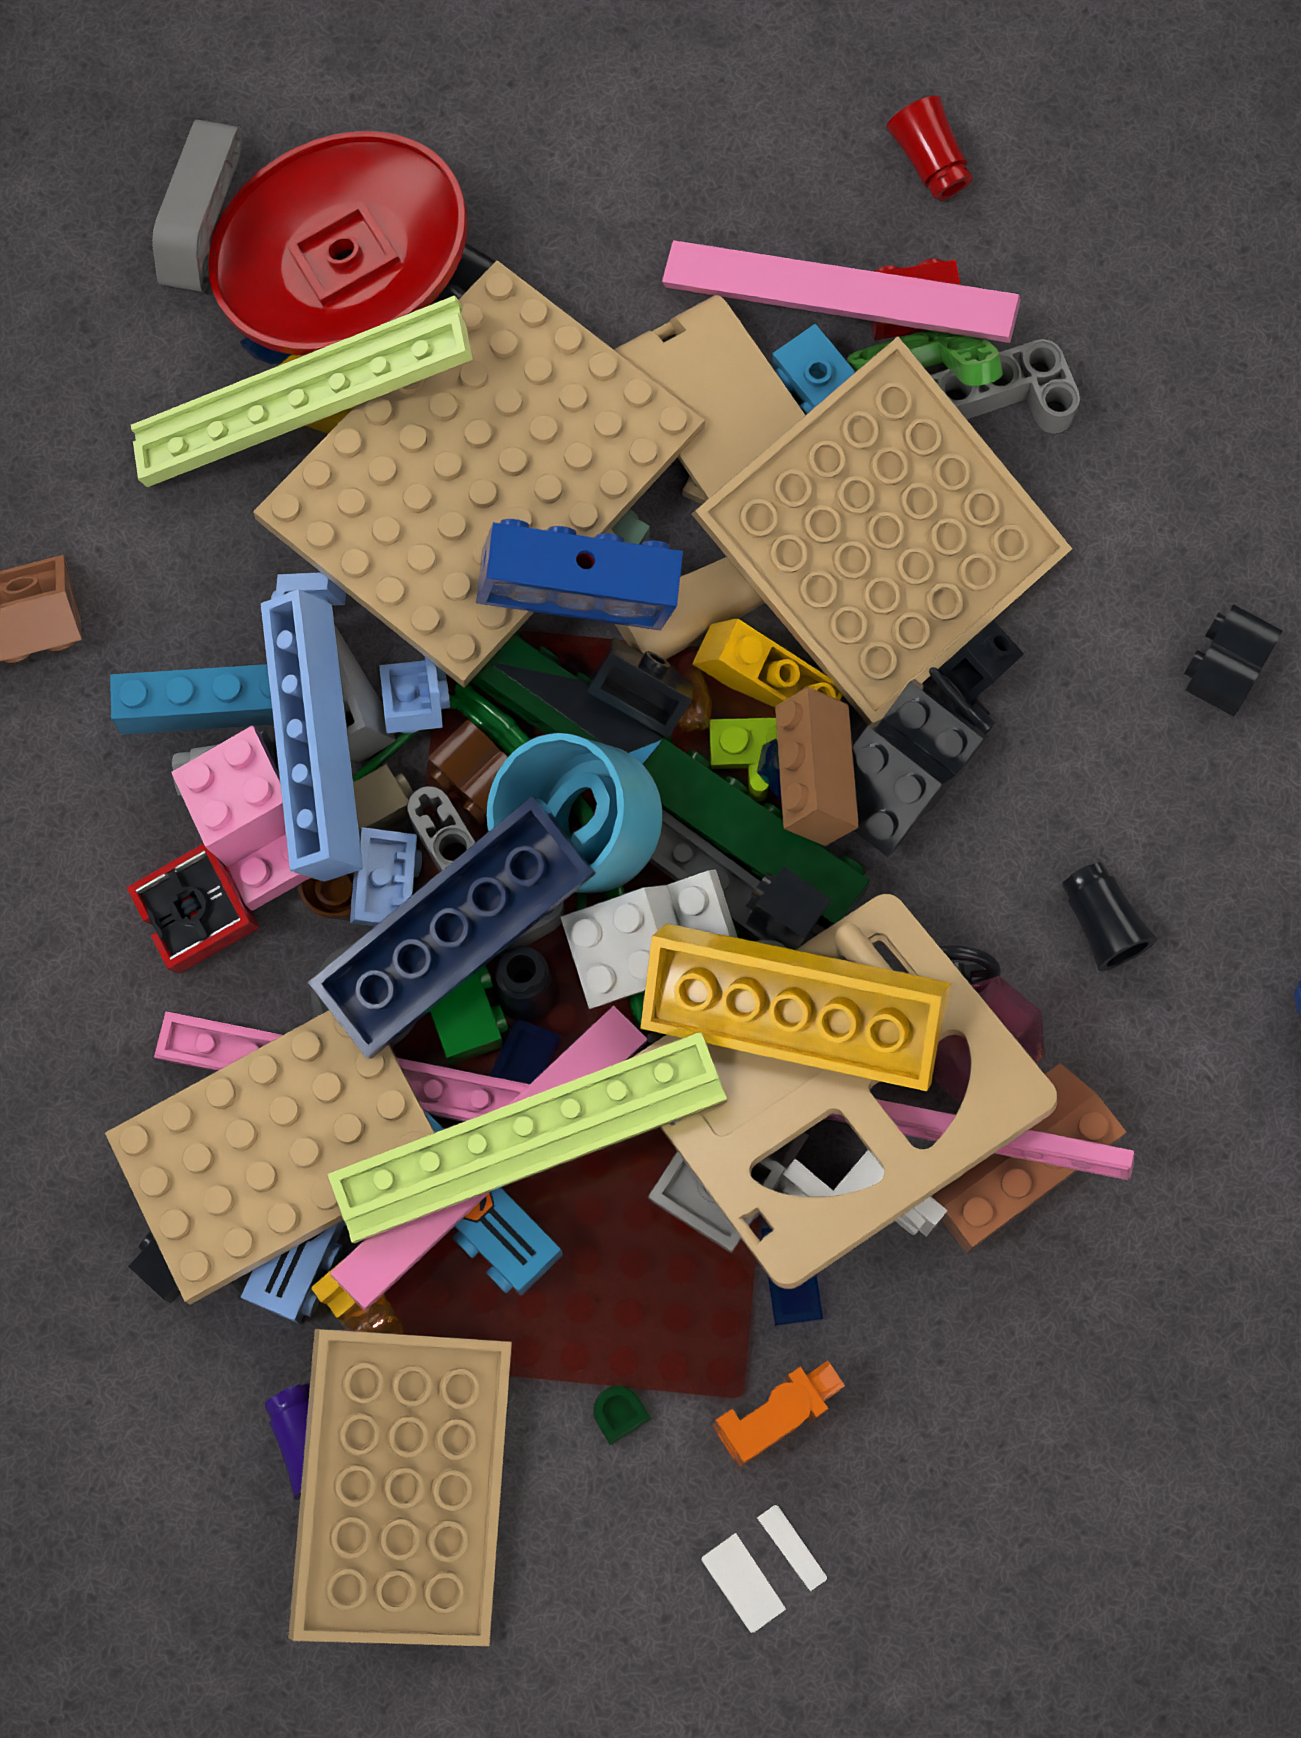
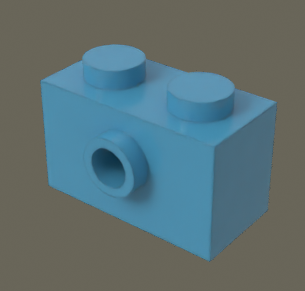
(810, 367)

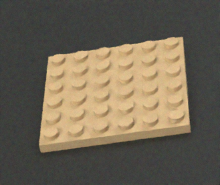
(882, 531)

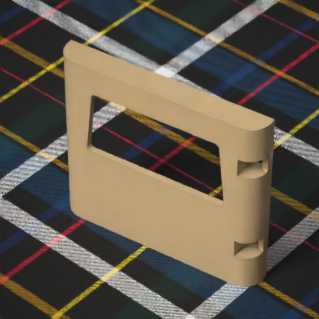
(745, 409)

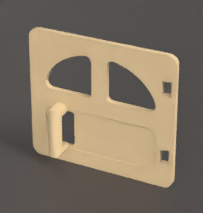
(780, 1099)

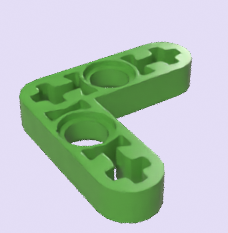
(968, 358)

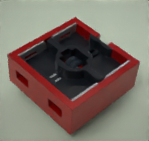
(192, 908)

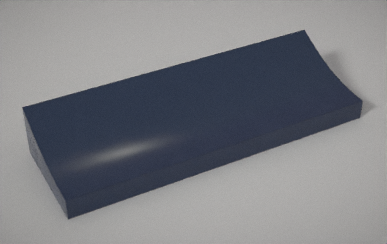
(452, 927)

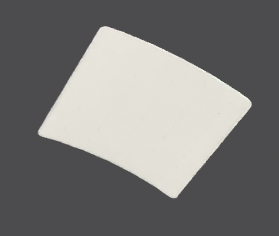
(743, 1580)

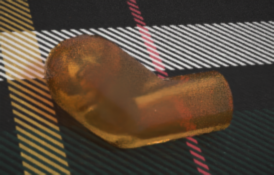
(701, 706)

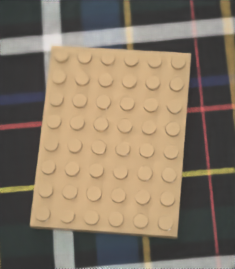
(526, 431)

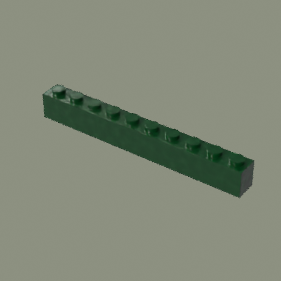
(693, 793)

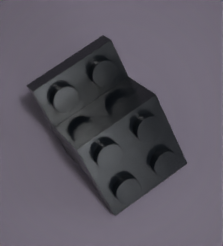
(908, 764)

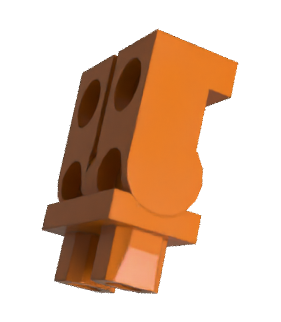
(782, 1412)

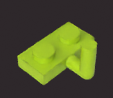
(739, 745)

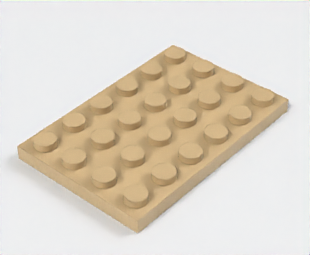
(247, 1153)
(400, 1489)

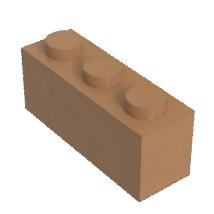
(816, 766)

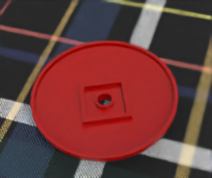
(337, 193)

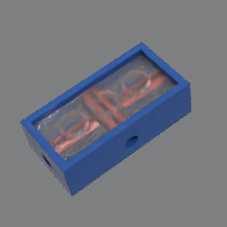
(579, 575)

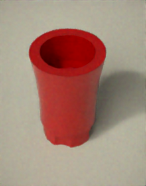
(931, 146)

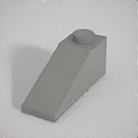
(362, 707)

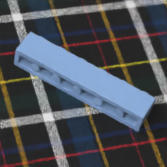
(311, 736)

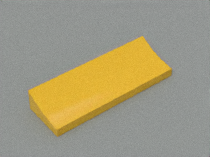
(794, 1005)

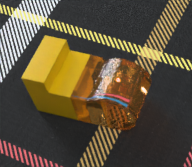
(376, 1319)

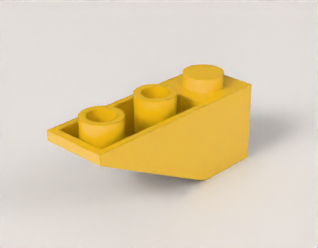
(757, 665)

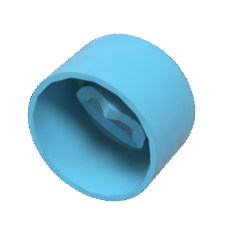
(562, 767)

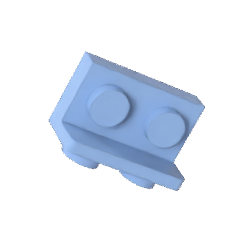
(386, 876)

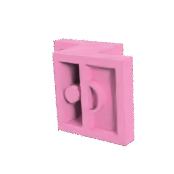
(240, 815)

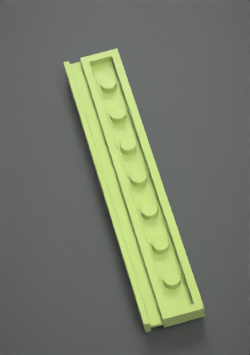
(301, 391)
(527, 1137)

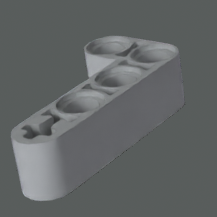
(194, 204)
(1023, 384)
(456, 832)

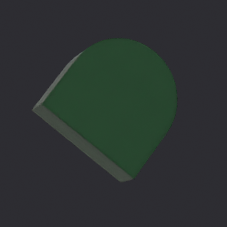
(619, 1412)

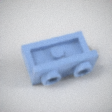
(413, 696)

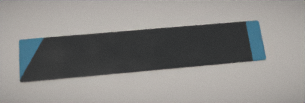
(590, 713)

